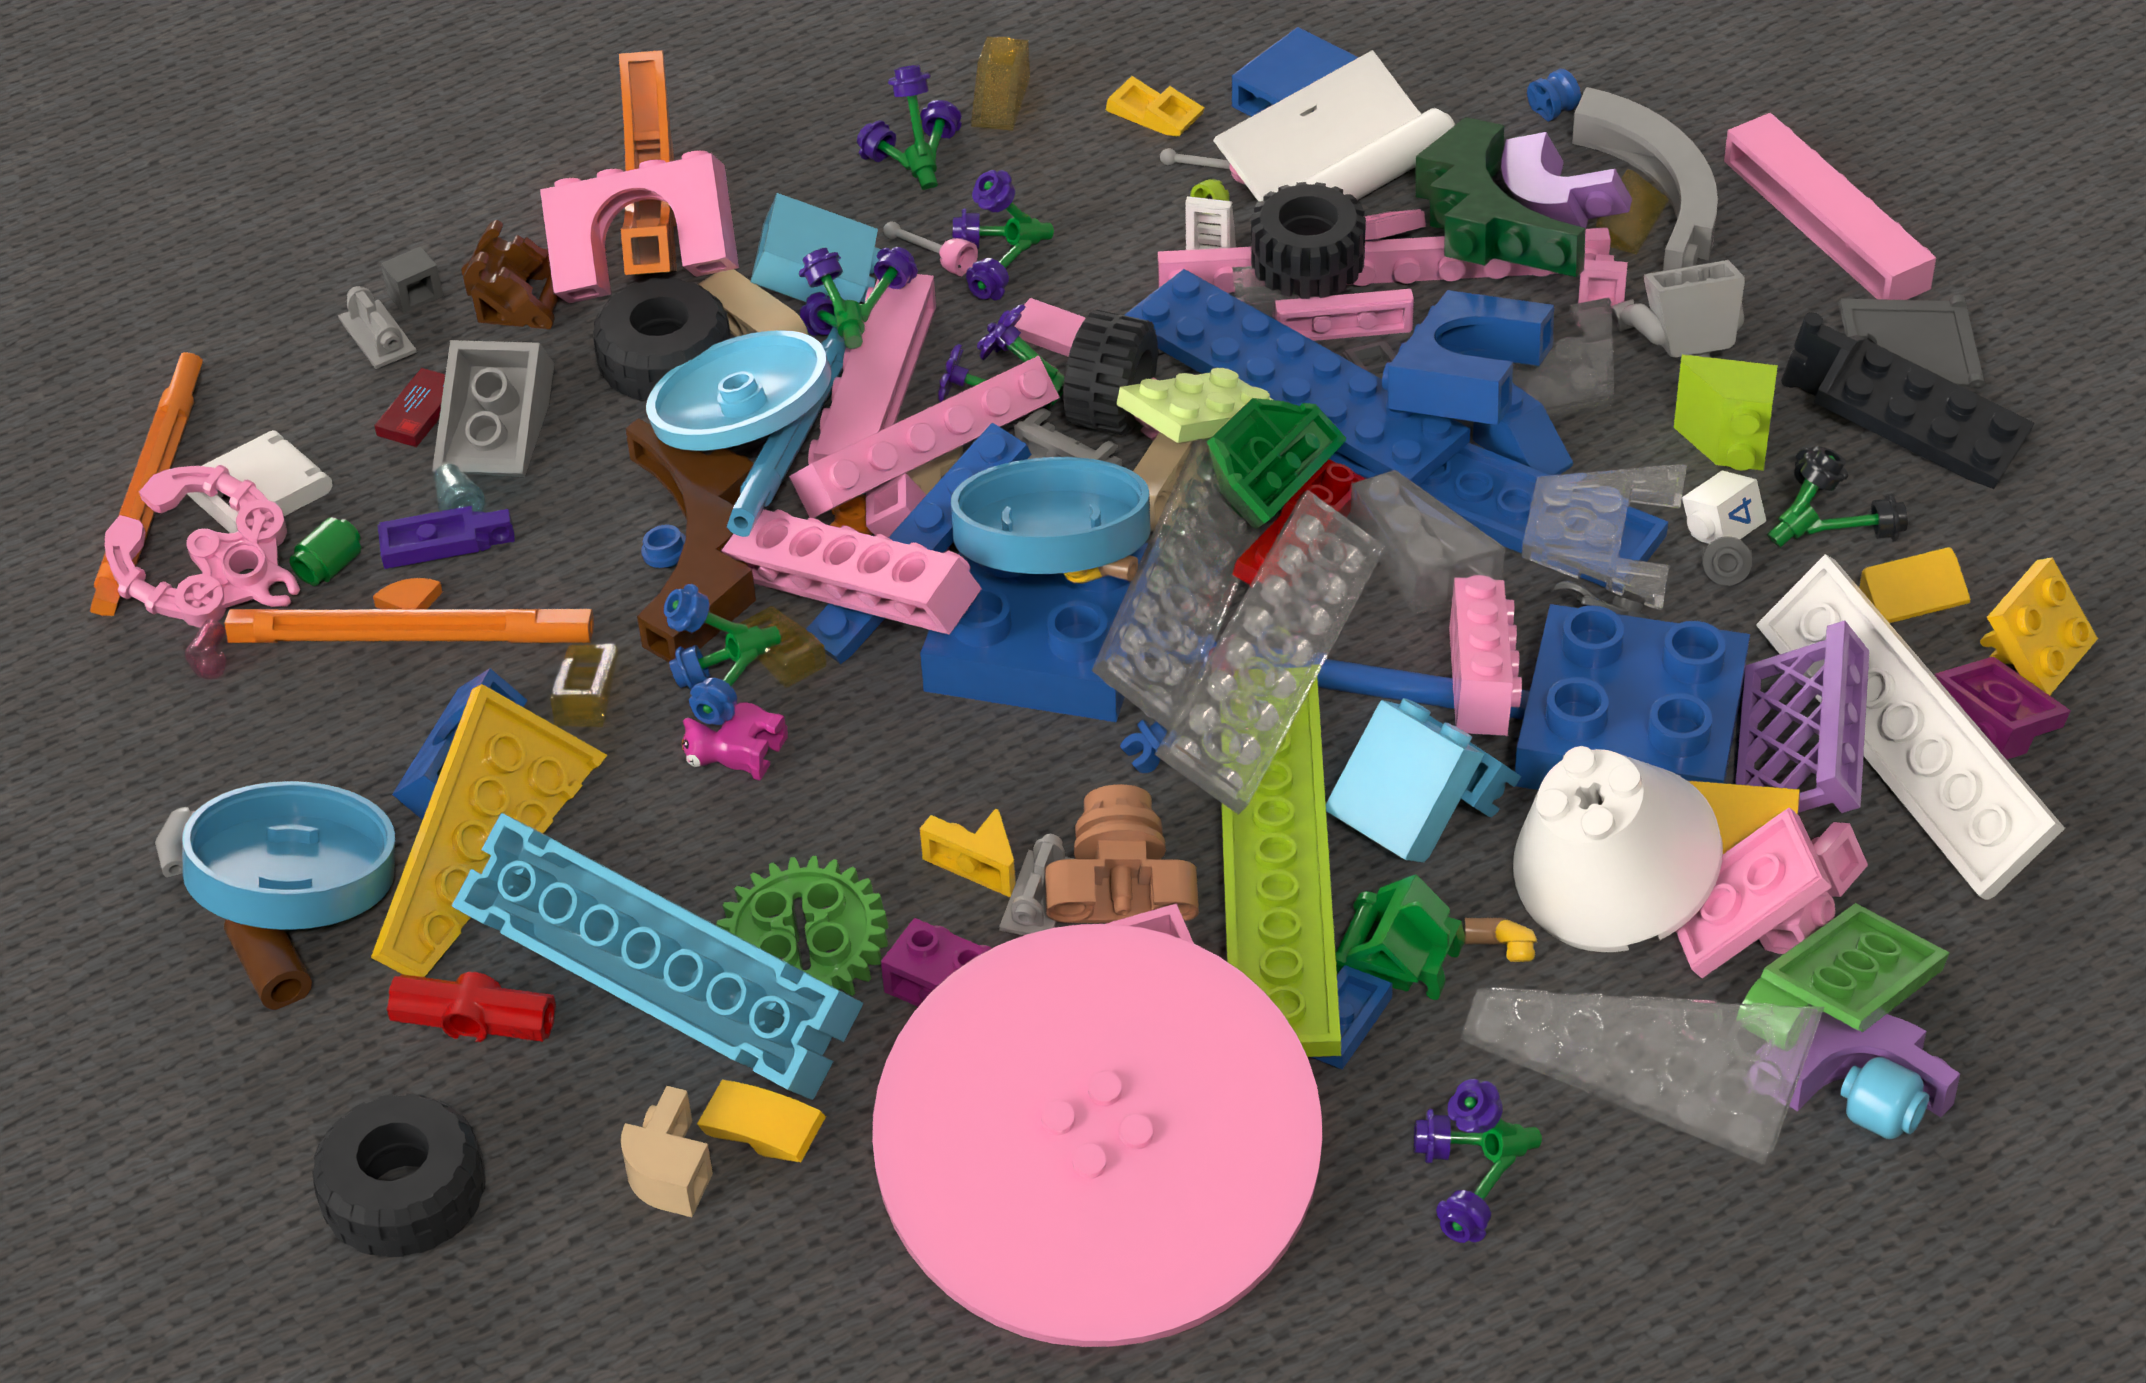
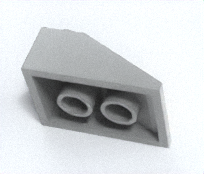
(493, 406)

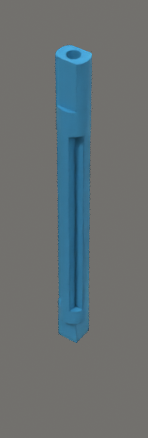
(780, 452)

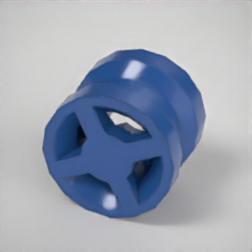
(1554, 94)

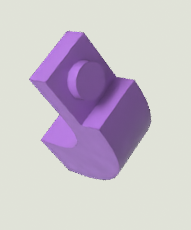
(1533, 176)
(1840, 1047)

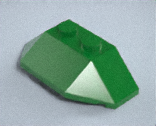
(1270, 454)

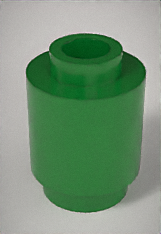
(326, 551)

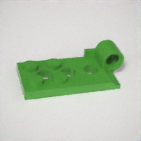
(1852, 968)

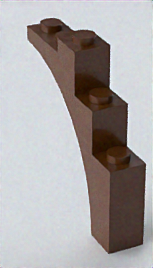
(706, 494)

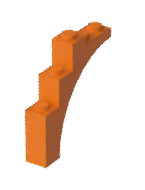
(648, 223)

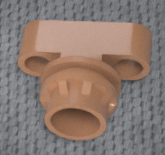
(1118, 864)

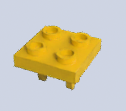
(2040, 627)

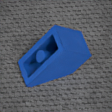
(1525, 436)

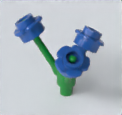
(712, 698)

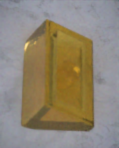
(1632, 228)

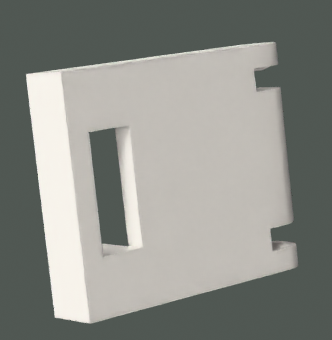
(277, 471)

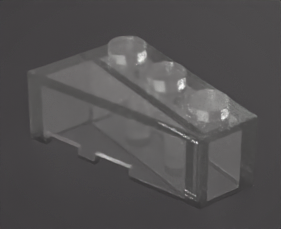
(1422, 540)

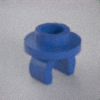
(1148, 741)

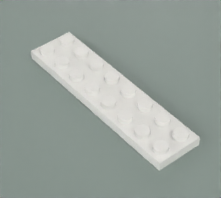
(1922, 737)

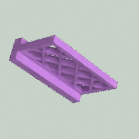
(1837, 720)

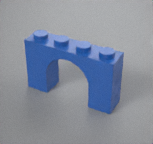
(1465, 355)

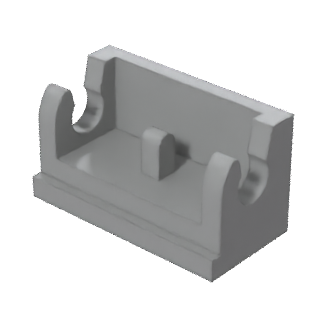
(1047, 442)

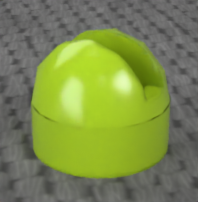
(1210, 188)

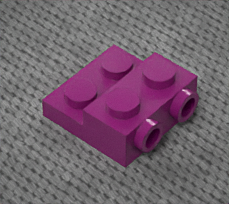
(2003, 704)

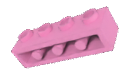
(1483, 656)

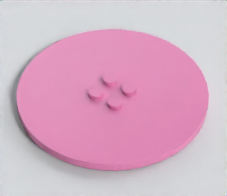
(1097, 1135)

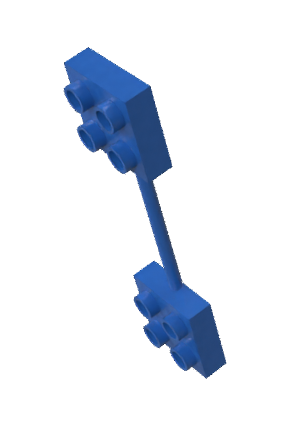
(1597, 683)

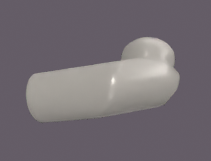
(170, 842)

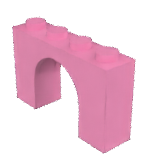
(582, 211)

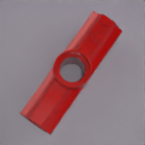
(471, 1007)

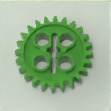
(851, 925)

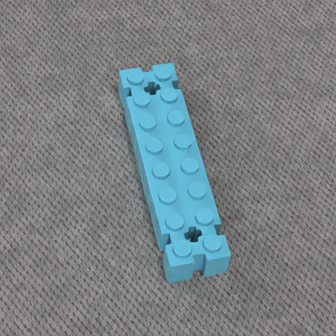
(658, 956)

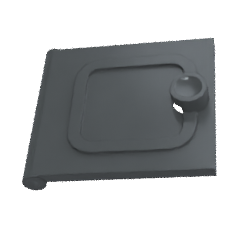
(1922, 331)

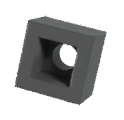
(412, 279)

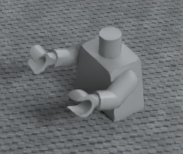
(1689, 309)

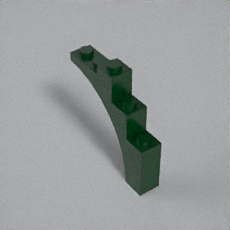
(1479, 216)

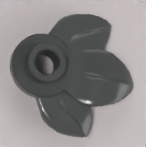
(1619, 605)

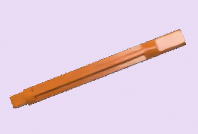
(155, 457)
(410, 625)

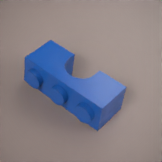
(422, 775)

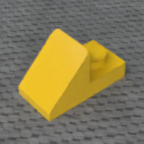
(977, 856)

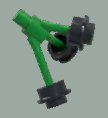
(1823, 469)

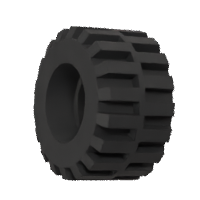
(1308, 240)
(1104, 356)

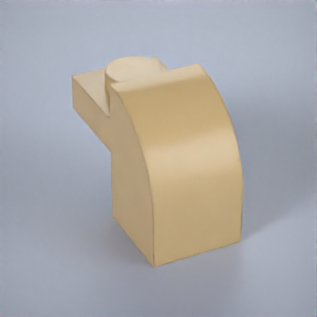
(663, 1164)

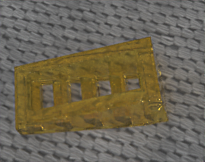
(797, 664)
(584, 700)

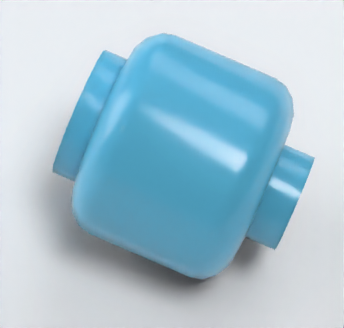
(1885, 1098)

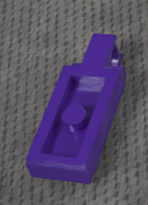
(442, 535)

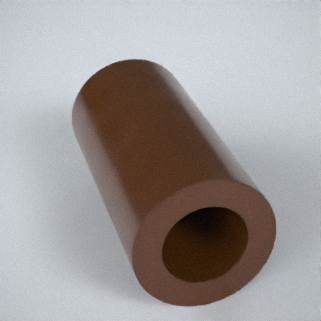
(270, 964)

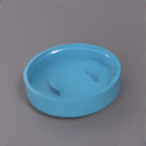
(1051, 515)
(288, 855)

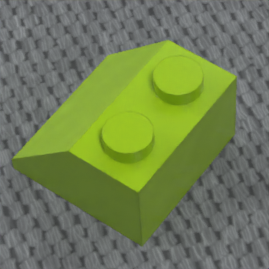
(1726, 409)

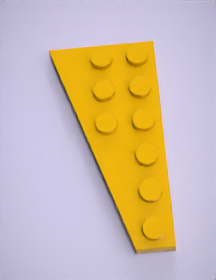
(496, 765)

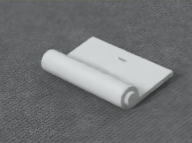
(1354, 139)

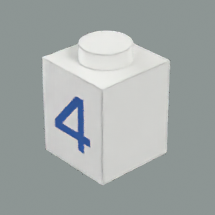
(1724, 507)

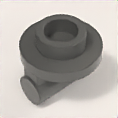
(1727, 560)

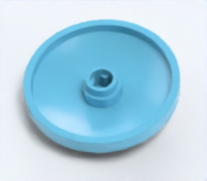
(739, 390)

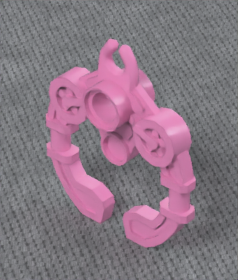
(217, 554)

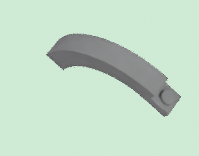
(1664, 155)

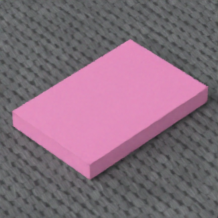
(1756, 890)

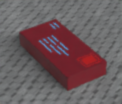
(414, 409)

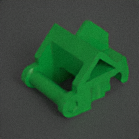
(1409, 939)

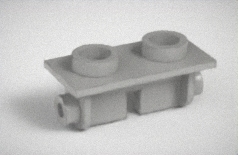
(374, 329)
(1027, 903)

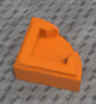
(408, 594)

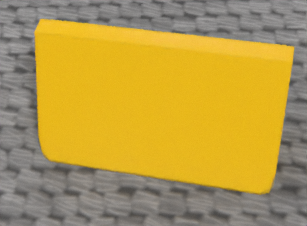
(1915, 585)

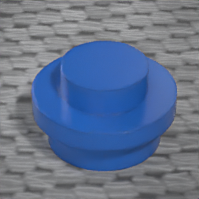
(663, 546)

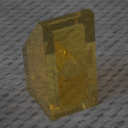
(1000, 83)

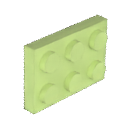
(1190, 404)

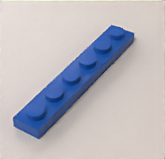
(929, 525)

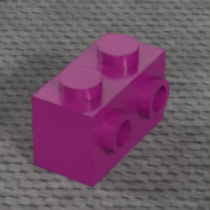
(923, 960)

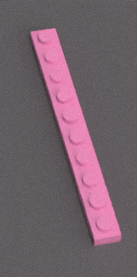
(1384, 262)

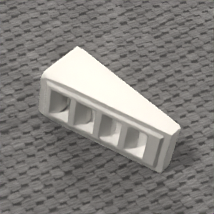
(1194, 238)

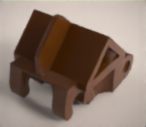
(498, 277)

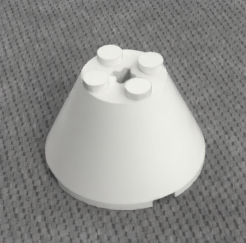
(1615, 851)

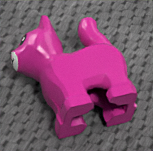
(739, 742)

